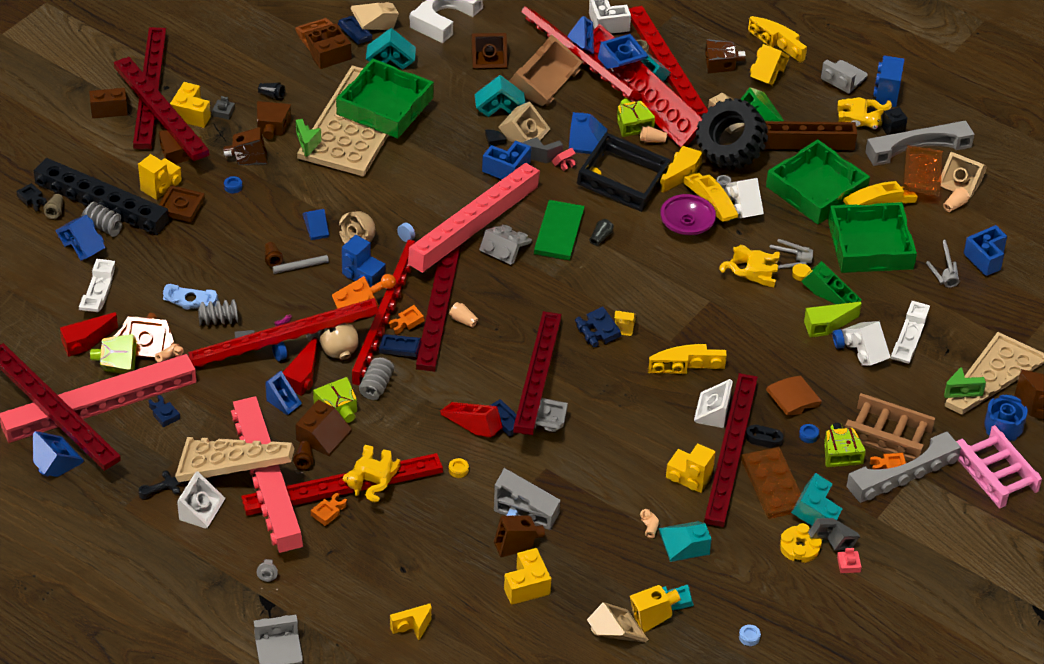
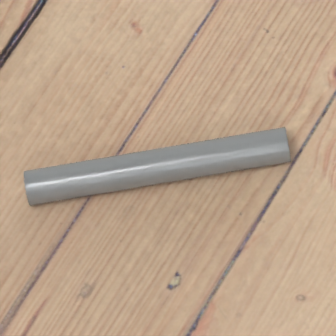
(300, 264)

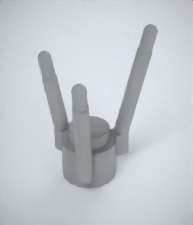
(804, 254)
(950, 275)

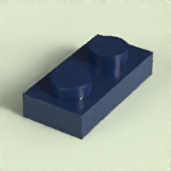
(507, 417)

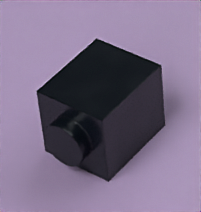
(894, 121)

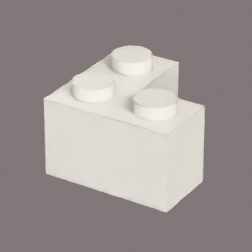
(613, 18)
(746, 197)
(869, 342)

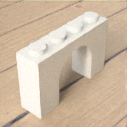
(431, 24)

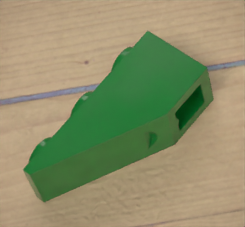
(762, 104)
(829, 286)

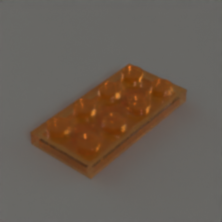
(922, 170)
(772, 481)

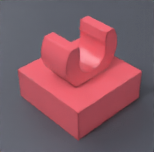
(563, 158)
(849, 561)

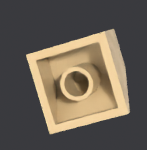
(524, 124)

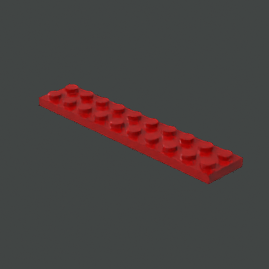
(669, 109)

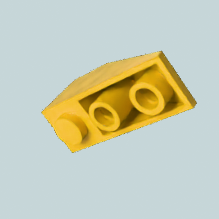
(685, 163)

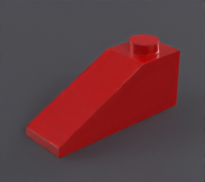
(86, 334)
(302, 368)
(476, 418)

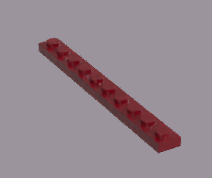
(152, 69)
(161, 109)
(437, 311)
(537, 373)
(57, 409)
(730, 450)

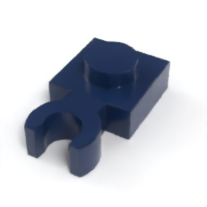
(163, 412)

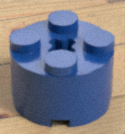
(1007, 415)

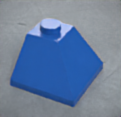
(620, 51)
(585, 133)
(53, 454)

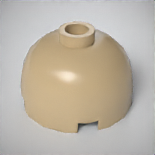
(357, 224)
(340, 342)

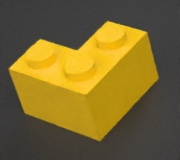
(768, 64)
(190, 105)
(157, 176)
(692, 469)
(529, 580)

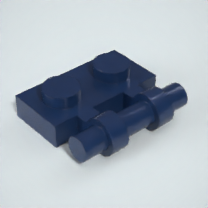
(603, 325)

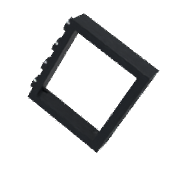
(616, 190)

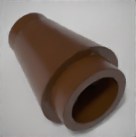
(272, 255)
(303, 457)

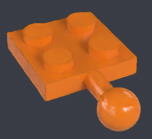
(361, 291)

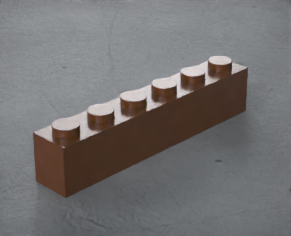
(801, 134)

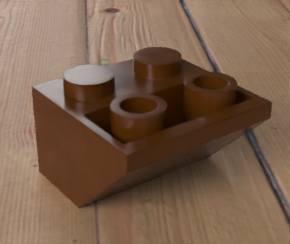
(328, 46)

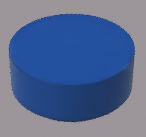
(233, 184)
(838, 339)
(279, 351)
(809, 433)

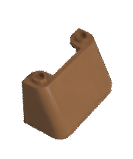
(546, 72)

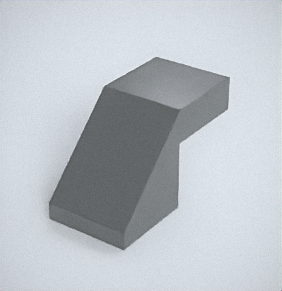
(544, 153)
(836, 532)

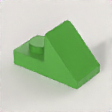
(308, 138)
(964, 387)

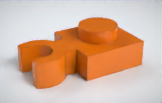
(408, 318)
(888, 461)
(328, 511)

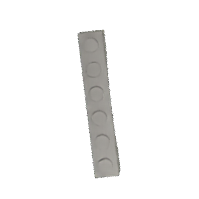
(952, 135)
(869, 483)

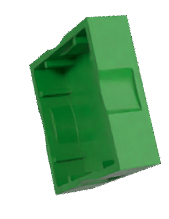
(385, 98)
(816, 180)
(871, 237)

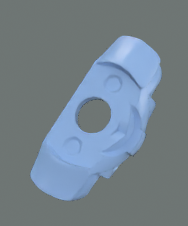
(177, 295)

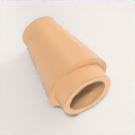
(652, 135)
(957, 198)
(463, 315)

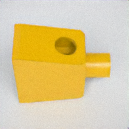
(653, 606)

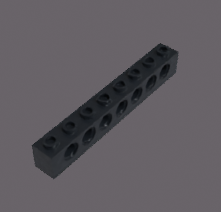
(88, 189)

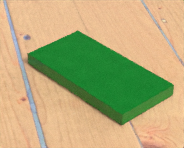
(559, 230)

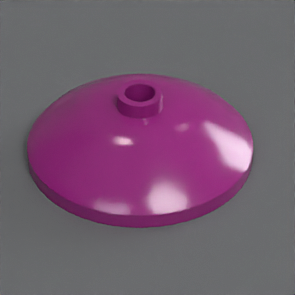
(688, 214)

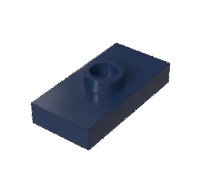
(354, 30)
(400, 345)

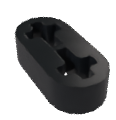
(764, 436)

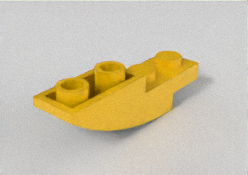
(777, 34)
(712, 191)
(881, 193)
(680, 358)

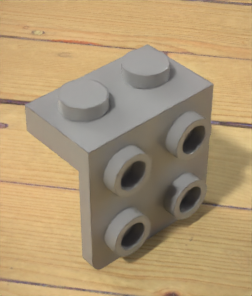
(842, 75)
(503, 243)
(551, 414)
(278, 640)

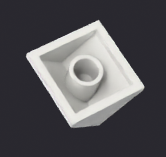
(714, 405)
(199, 502)

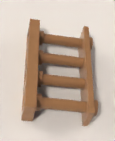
(885, 441)

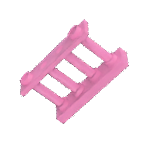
(990, 481)

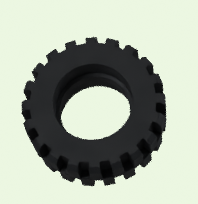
(720, 118)

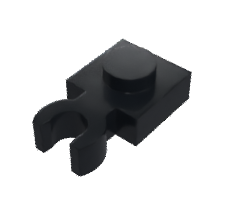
(31, 195)

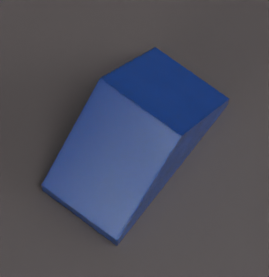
(583, 34)
(316, 224)
(281, 393)

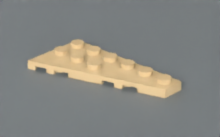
(1000, 367)
(229, 456)

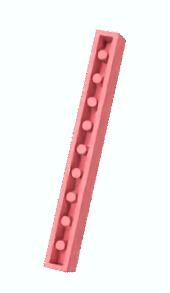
(473, 217)
(103, 396)
(268, 480)

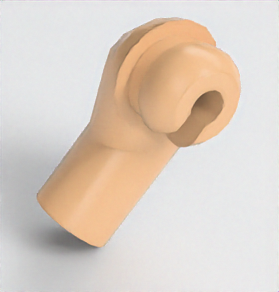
(170, 352)
(650, 521)

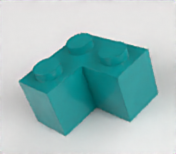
(391, 47)
(497, 95)
(813, 501)

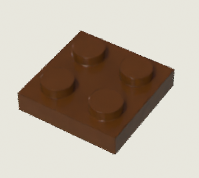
(182, 203)

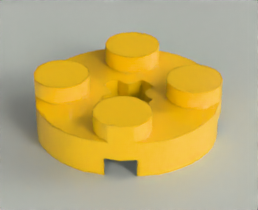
(796, 534)

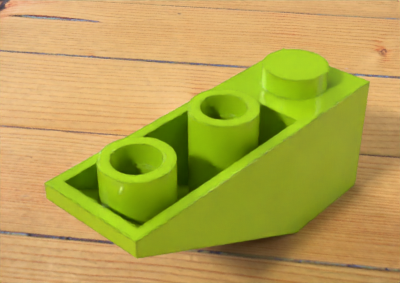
(826, 319)

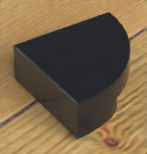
(495, 137)

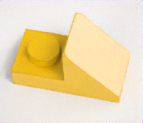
(625, 322)
(414, 618)

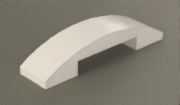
(99, 286)
(911, 332)

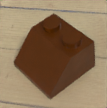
(489, 50)
(108, 103)
(1031, 392)
(322, 428)

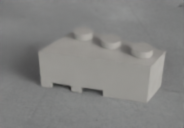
(528, 499)

